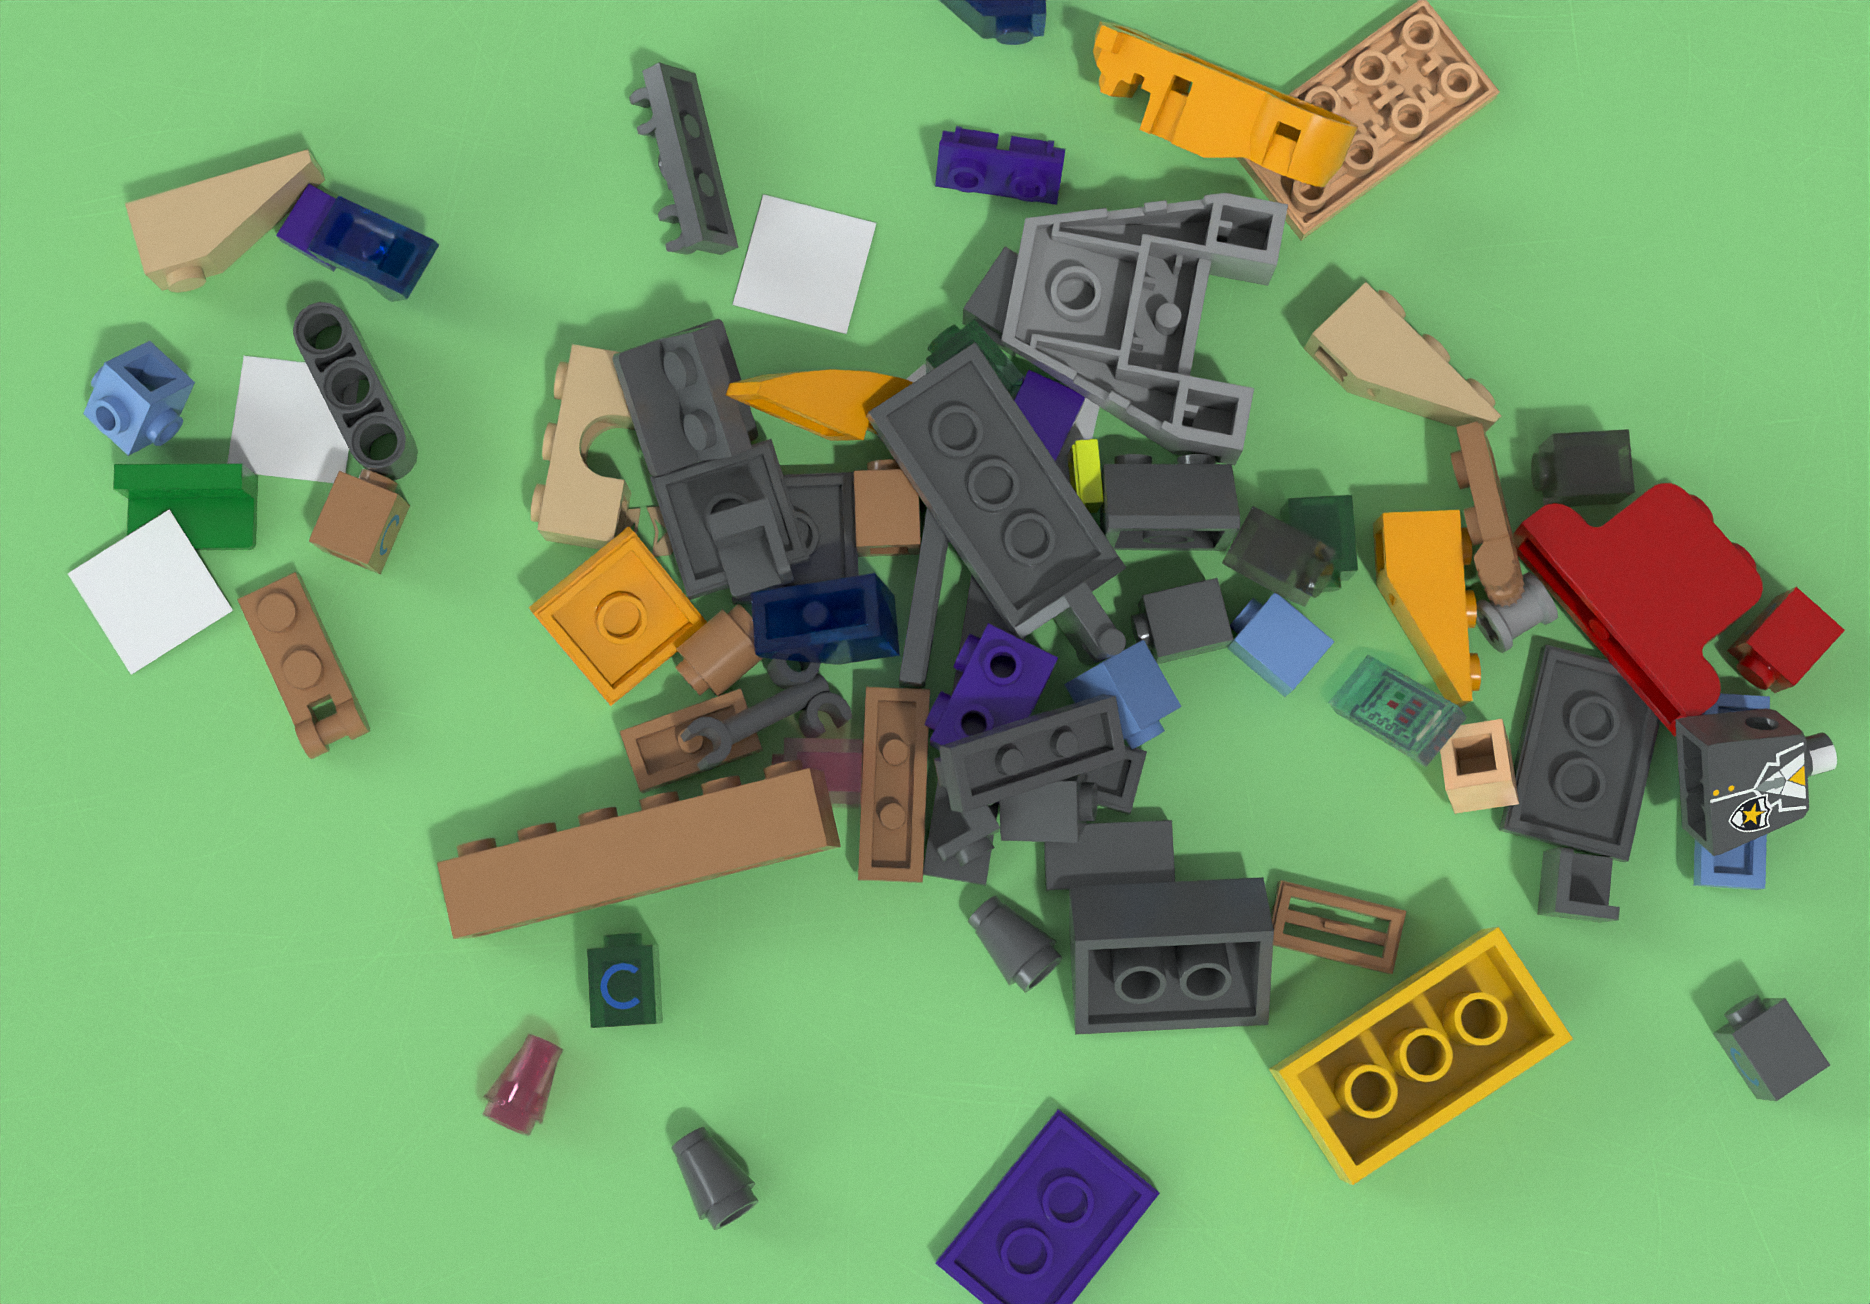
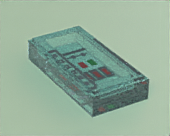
(1397, 710)

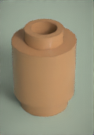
(719, 652)

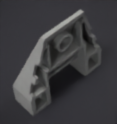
(1120, 304)

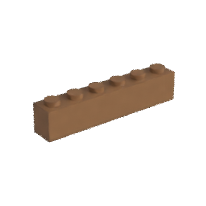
(638, 852)

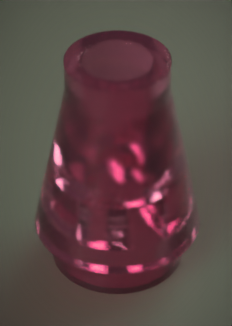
(523, 1088)

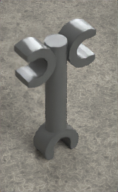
(802, 692)

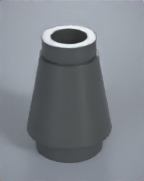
(1015, 944)
(714, 1179)

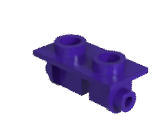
(974, 164)

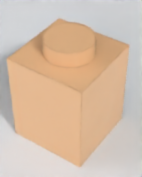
(1479, 767)

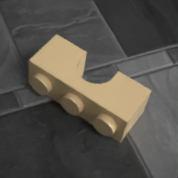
(576, 502)

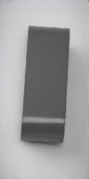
(335, 370)

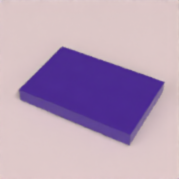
(1048, 1220)

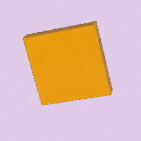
(618, 615)

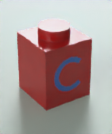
(1784, 641)

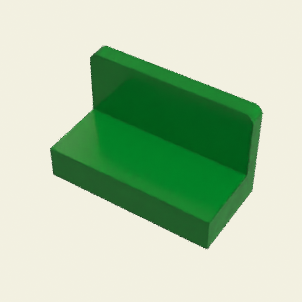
(208, 501)

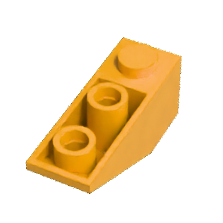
(1423, 582)

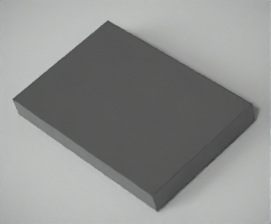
(1581, 757)

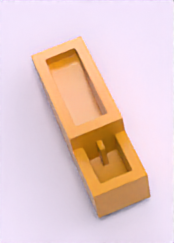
(820, 401)

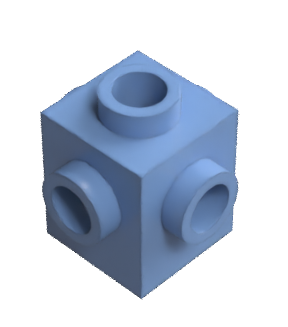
(139, 398)

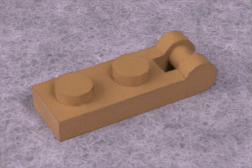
(303, 663)

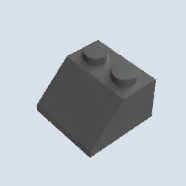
(1169, 504)

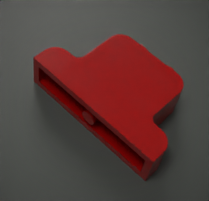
(1647, 590)

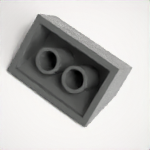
(1170, 955)

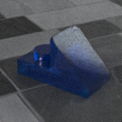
(373, 249)

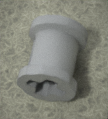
(1506, 623)

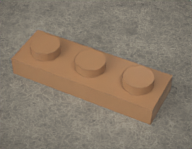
(894, 785)

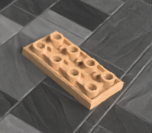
(1402, 91)

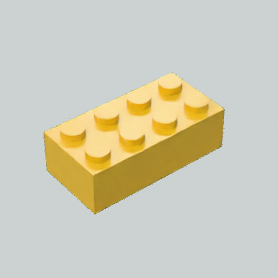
(1420, 1054)

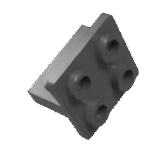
(680, 398)

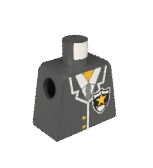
(1745, 775)

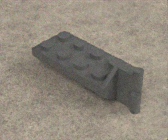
(1003, 502)

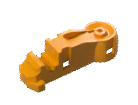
(1223, 110)

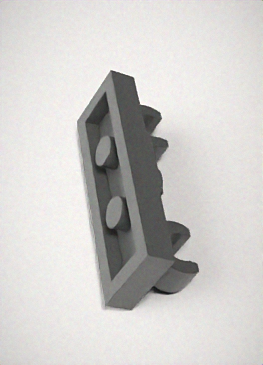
(686, 161)
(1031, 753)

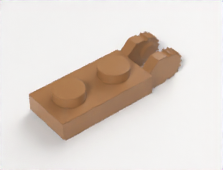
(1488, 518)

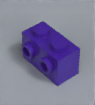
(996, 688)

